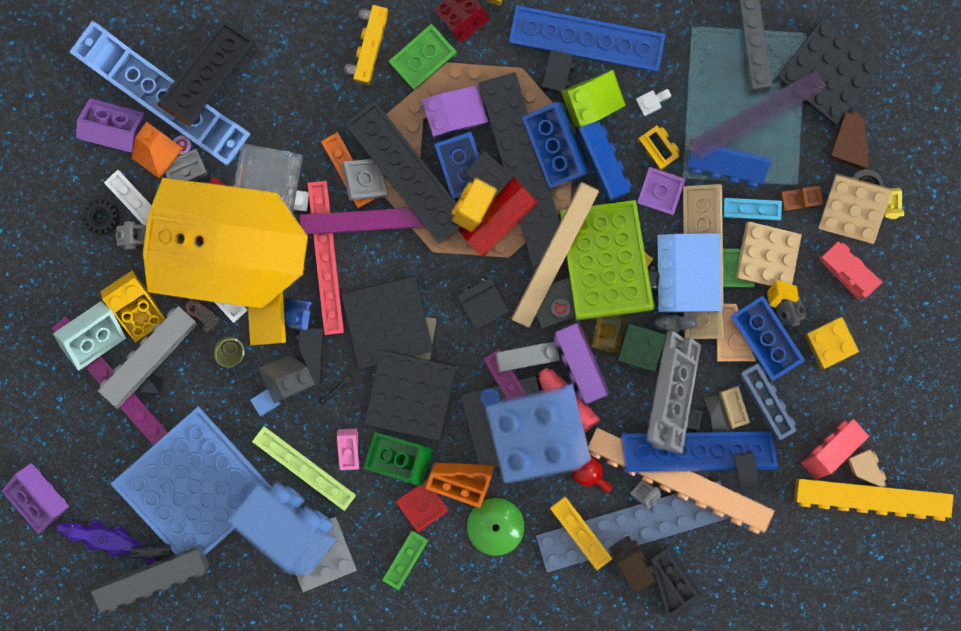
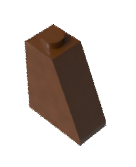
(851, 142)

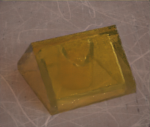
(608, 333)

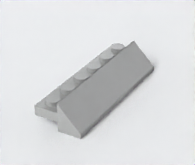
(673, 393)

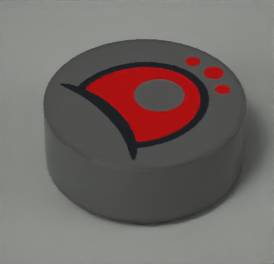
(560, 308)

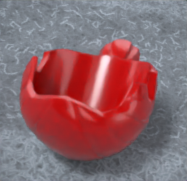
(590, 475)

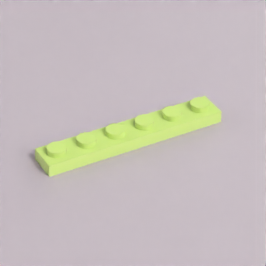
(304, 468)

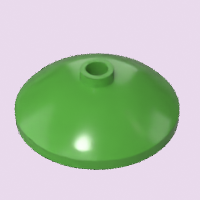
(493, 512)

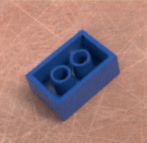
(455, 157)

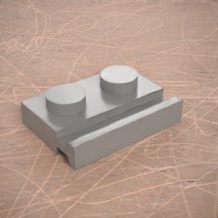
(187, 167)

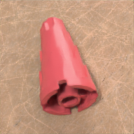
(550, 379)

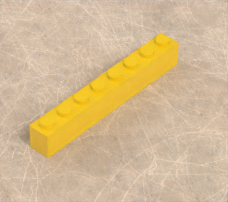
(873, 498)

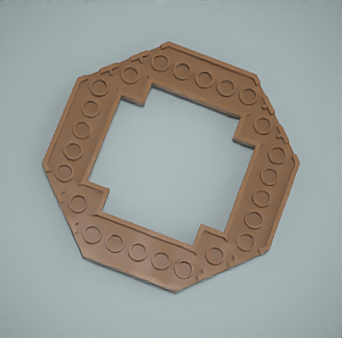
(409, 118)

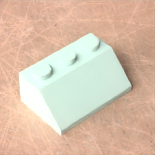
(89, 335)

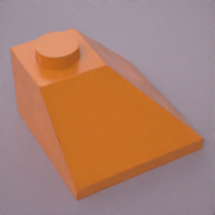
(154, 150)

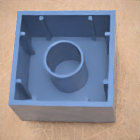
(538, 433)
(283, 530)

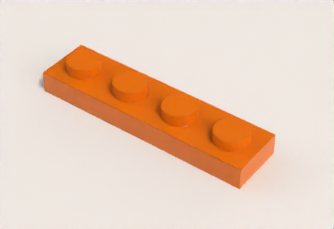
(338, 154)

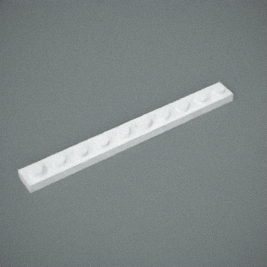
(140, 208)

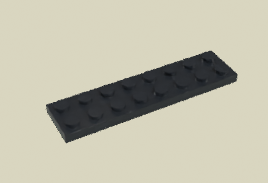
(404, 170)

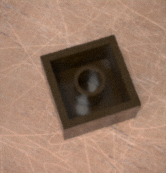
(633, 563)

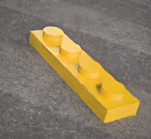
(581, 533)

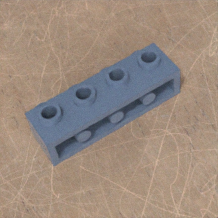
(768, 402)

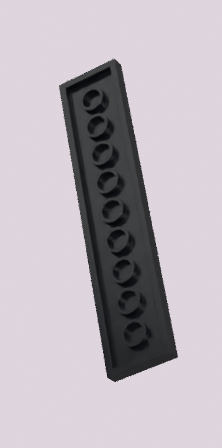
(505, 111)

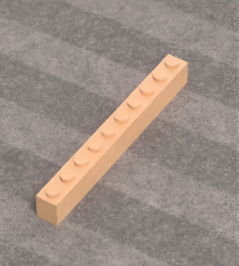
(689, 486)

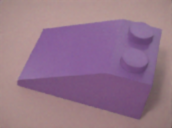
(454, 111)

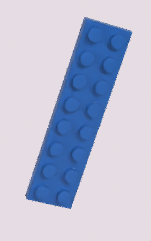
(587, 38)
(700, 452)

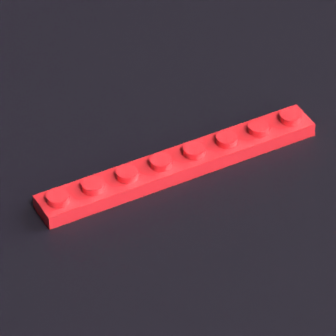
(326, 263)

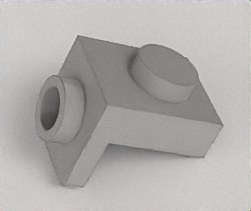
(646, 494)

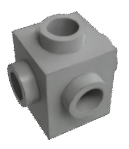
(130, 235)

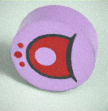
(183, 142)

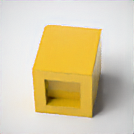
(782, 291)

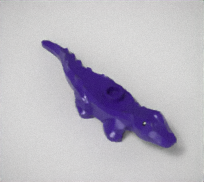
(97, 536)

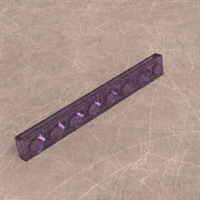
(757, 115)

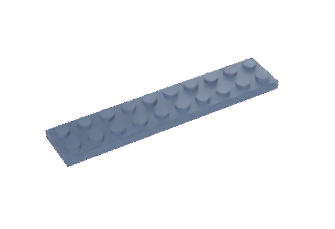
(641, 524)

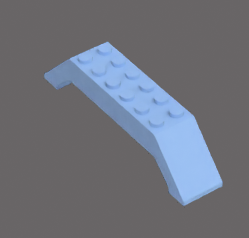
(147, 86)

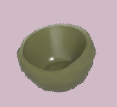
(228, 352)

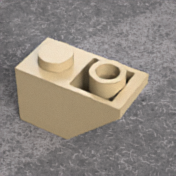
(864, 466)

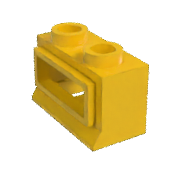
(653, 152)

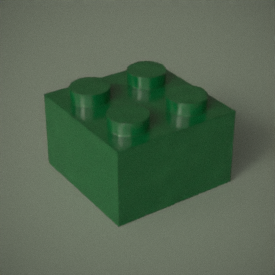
(641, 347)

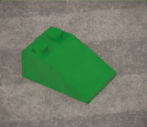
(398, 459)

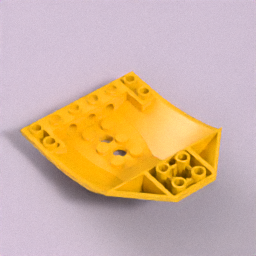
(248, 248)

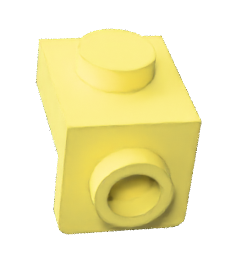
(894, 206)

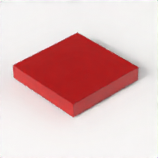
(421, 506)

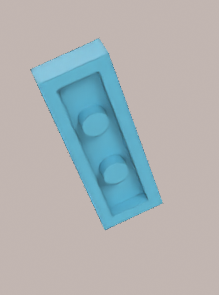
(752, 209)

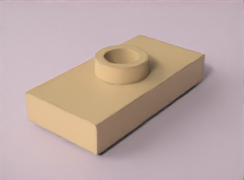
(734, 407)

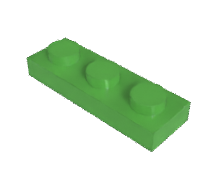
(405, 560)

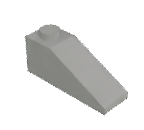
(527, 356)

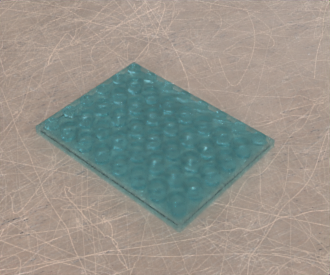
(721, 90)

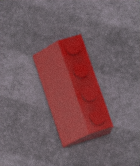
(500, 216)

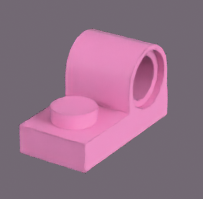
(348, 449)

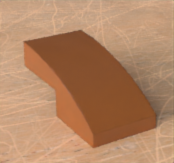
(801, 198)

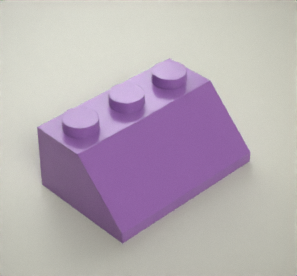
(109, 125)
(35, 498)

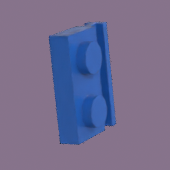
(297, 314)

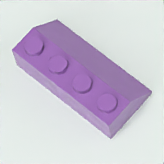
(582, 363)

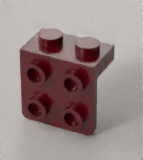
(462, 17)

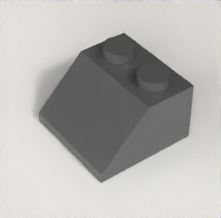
(286, 378)

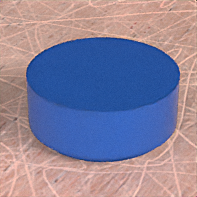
(489, 397)

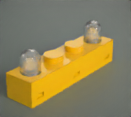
(372, 38)

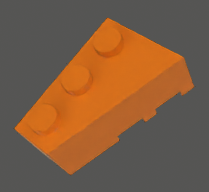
(461, 481)

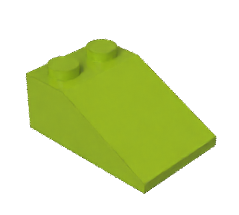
(593, 99)

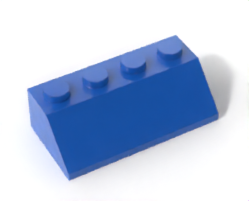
(555, 145)
(603, 161)
(732, 165)
(767, 338)

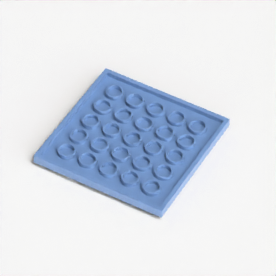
(190, 484)

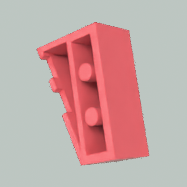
(850, 270)
(835, 449)

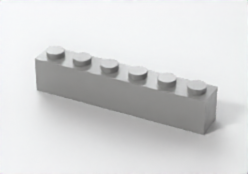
(147, 357)

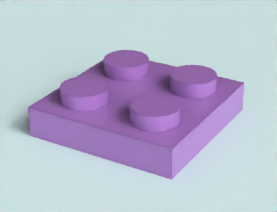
(661, 191)

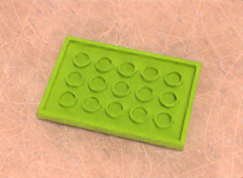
(609, 263)

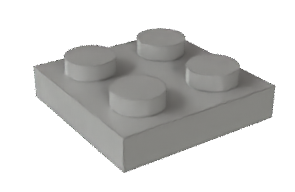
(363, 179)

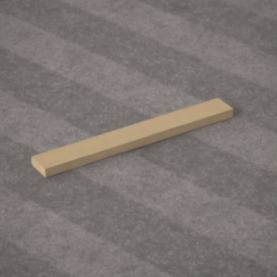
(555, 254)

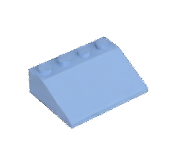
(689, 273)

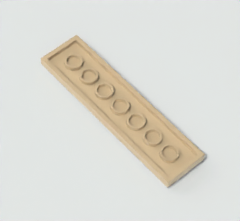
(704, 216)

